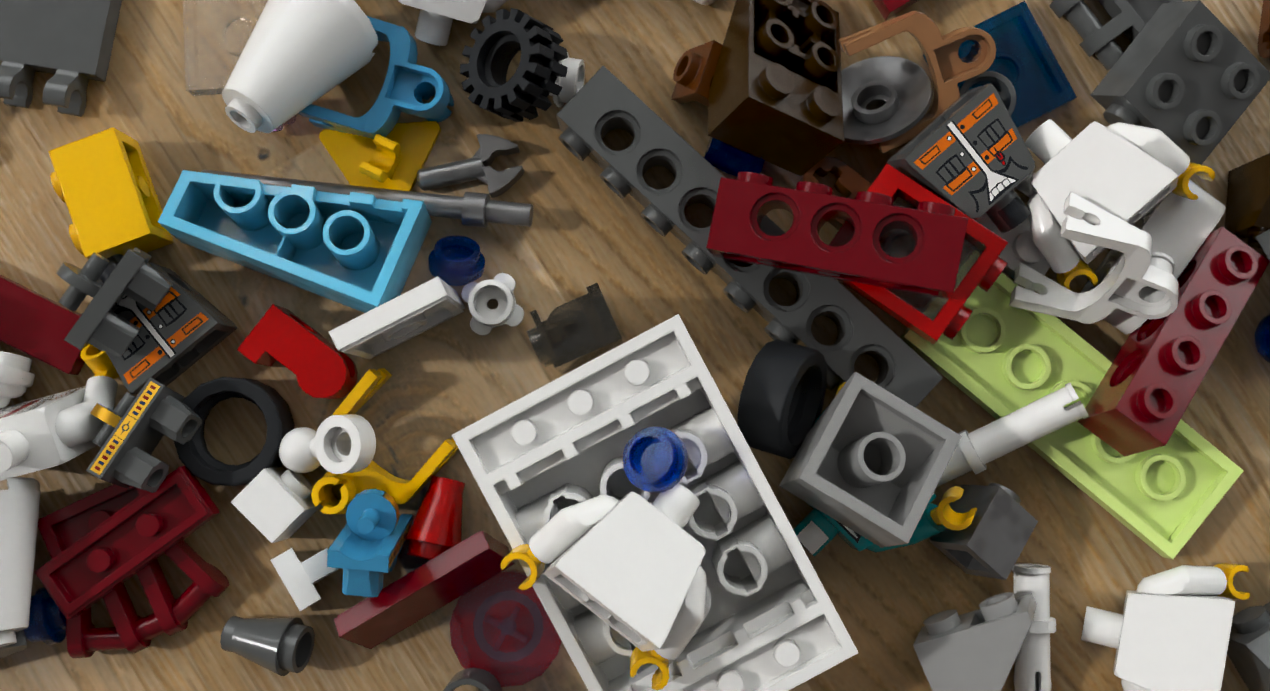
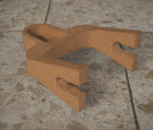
(941, 55)

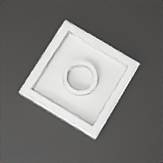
(398, 319)

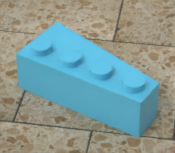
(317, 240)

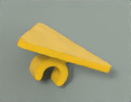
(383, 161)

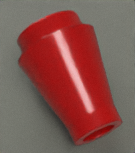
(437, 520)

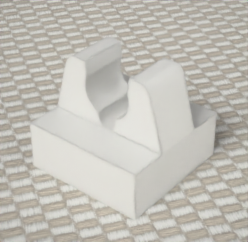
(301, 576)

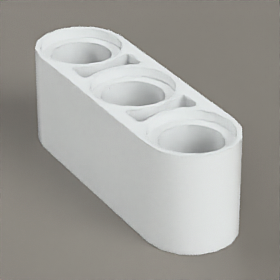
(1177, 229)

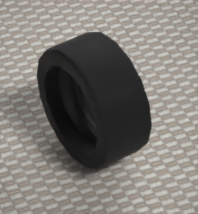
(782, 397)
(278, 420)

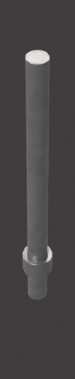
(472, 209)

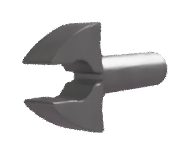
(475, 168)

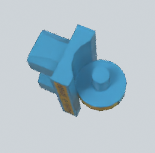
(369, 542)

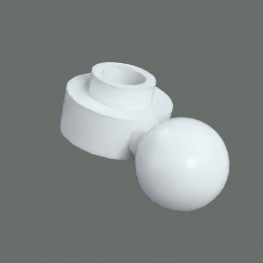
(339, 445)

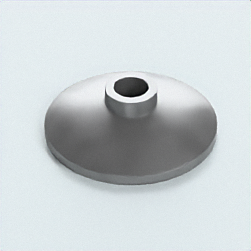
(883, 98)

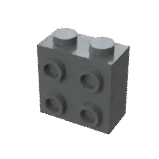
(1183, 79)

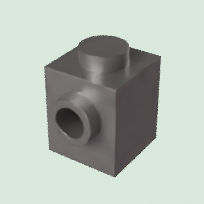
(995, 535)

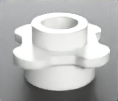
(478, 296)

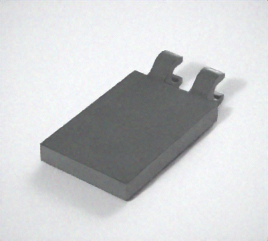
(57, 39)

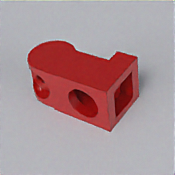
(296, 345)

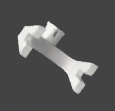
(1138, 285)

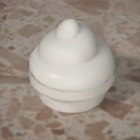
(14, 376)

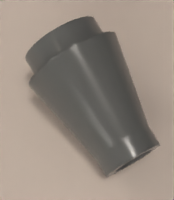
(273, 643)

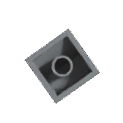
(871, 462)

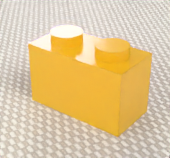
(108, 195)

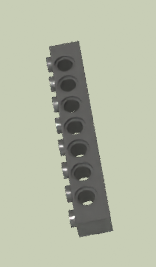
(609, 105)

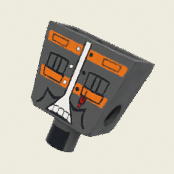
(972, 158)
(170, 336)

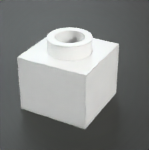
(277, 502)

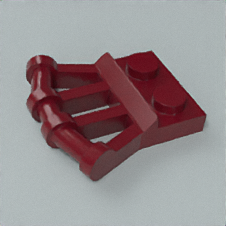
(130, 630)

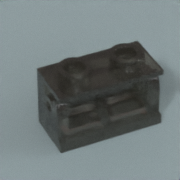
(575, 332)

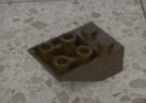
(779, 83)

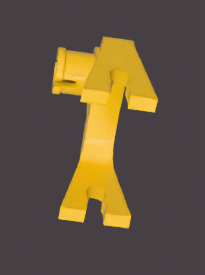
(373, 475)

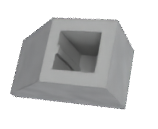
(975, 647)

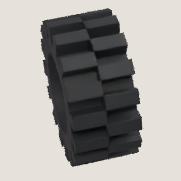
(491, 58)

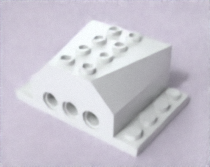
(566, 443)

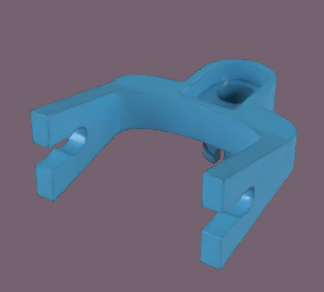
(401, 92)

